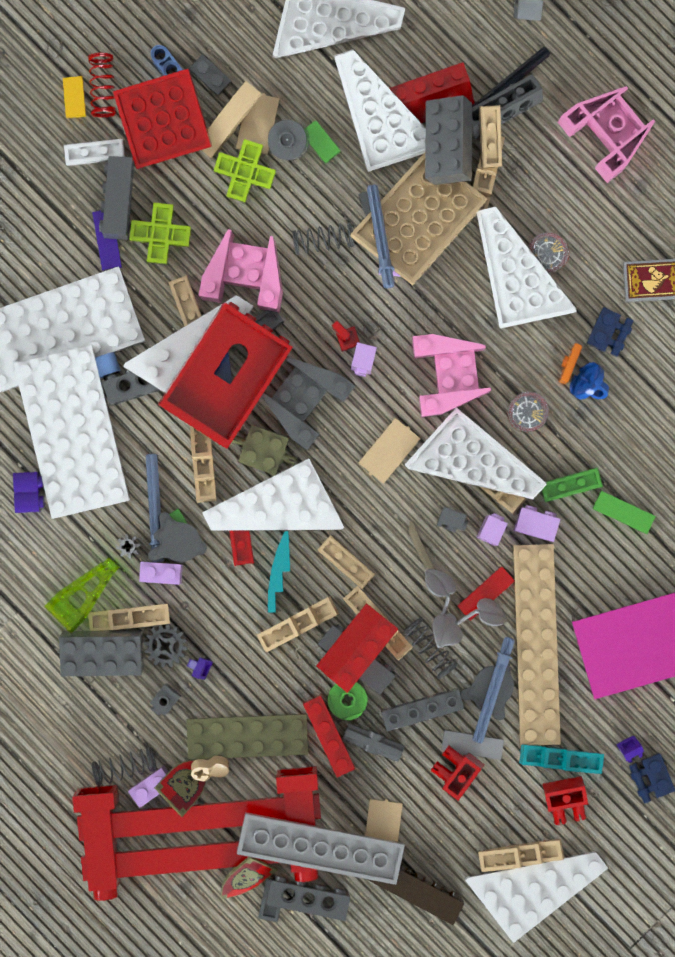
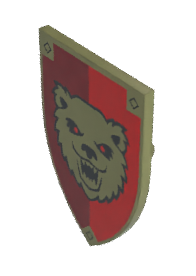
(180, 788)
(246, 877)

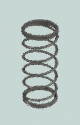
(350, 243)
(408, 631)
(97, 773)

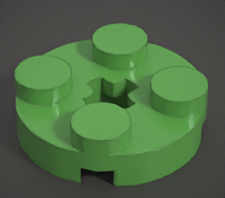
(345, 711)

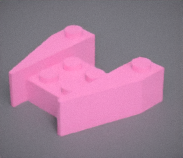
(613, 124)
(244, 267)
(454, 372)

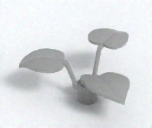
(446, 625)

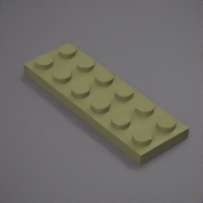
(247, 736)

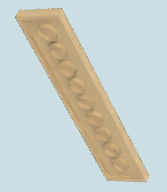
(536, 644)

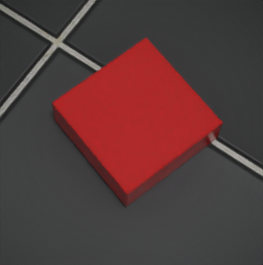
(341, 331)
(351, 342)

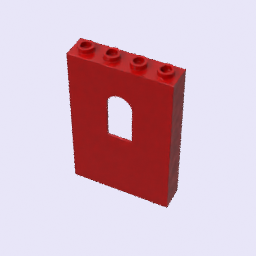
(209, 401)

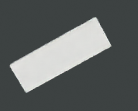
(93, 151)

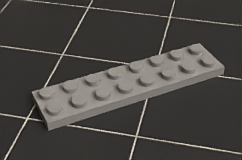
(320, 848)

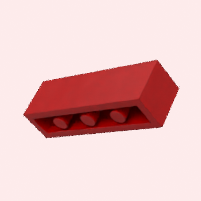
(329, 735)

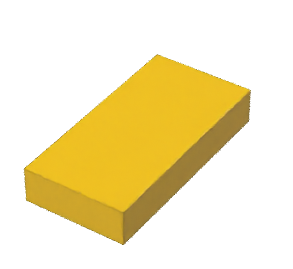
(74, 97)

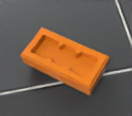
(569, 363)

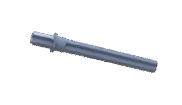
(386, 268)
(153, 498)
(493, 690)

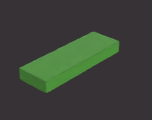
(572, 484)
(623, 512)

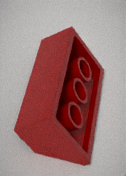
(437, 85)
(357, 647)

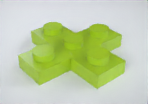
(244, 170)
(160, 233)

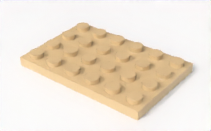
(420, 220)

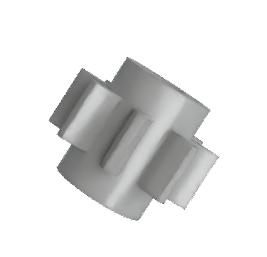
(132, 550)

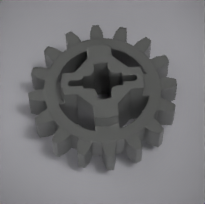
(159, 637)

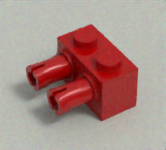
(459, 780)
(564, 795)

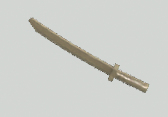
(428, 565)

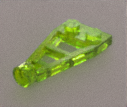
(65, 612)

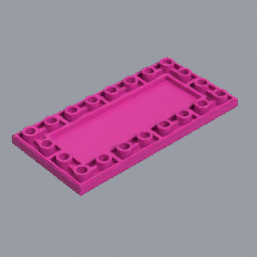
(628, 645)

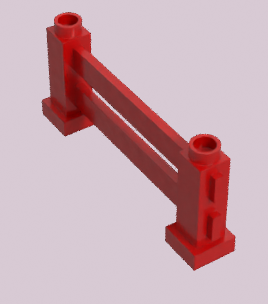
(101, 826)

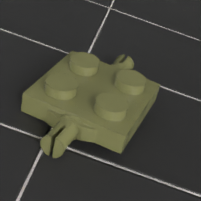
(264, 450)

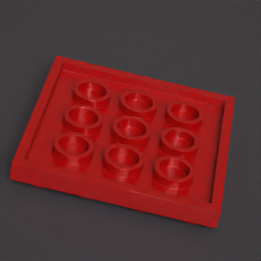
(162, 118)

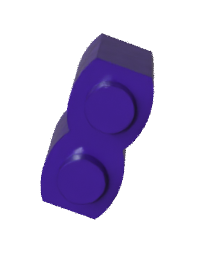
(27, 492)

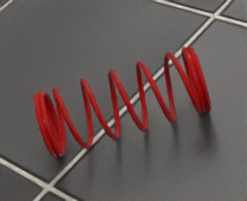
(108, 108)

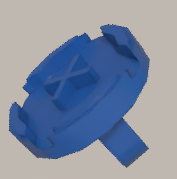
(589, 382)

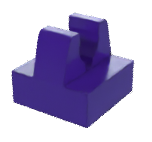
(200, 667)
(630, 748)

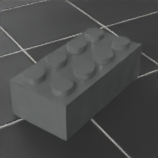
(448, 140)
(101, 653)

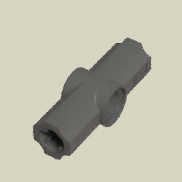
(373, 742)

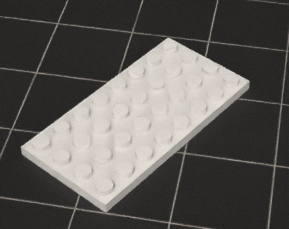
(68, 318)
(71, 431)

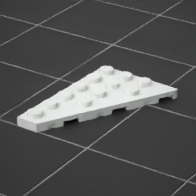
(324, 23)
(380, 119)
(518, 280)
(164, 360)
(471, 456)
(283, 502)
(530, 893)

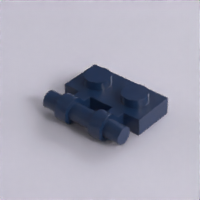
(604, 329)
(657, 775)

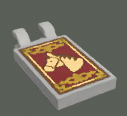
(649, 280)

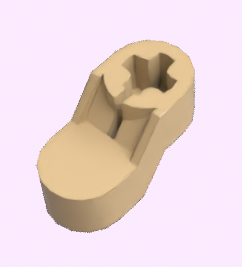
(205, 769)

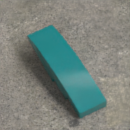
(280, 565)
(561, 759)

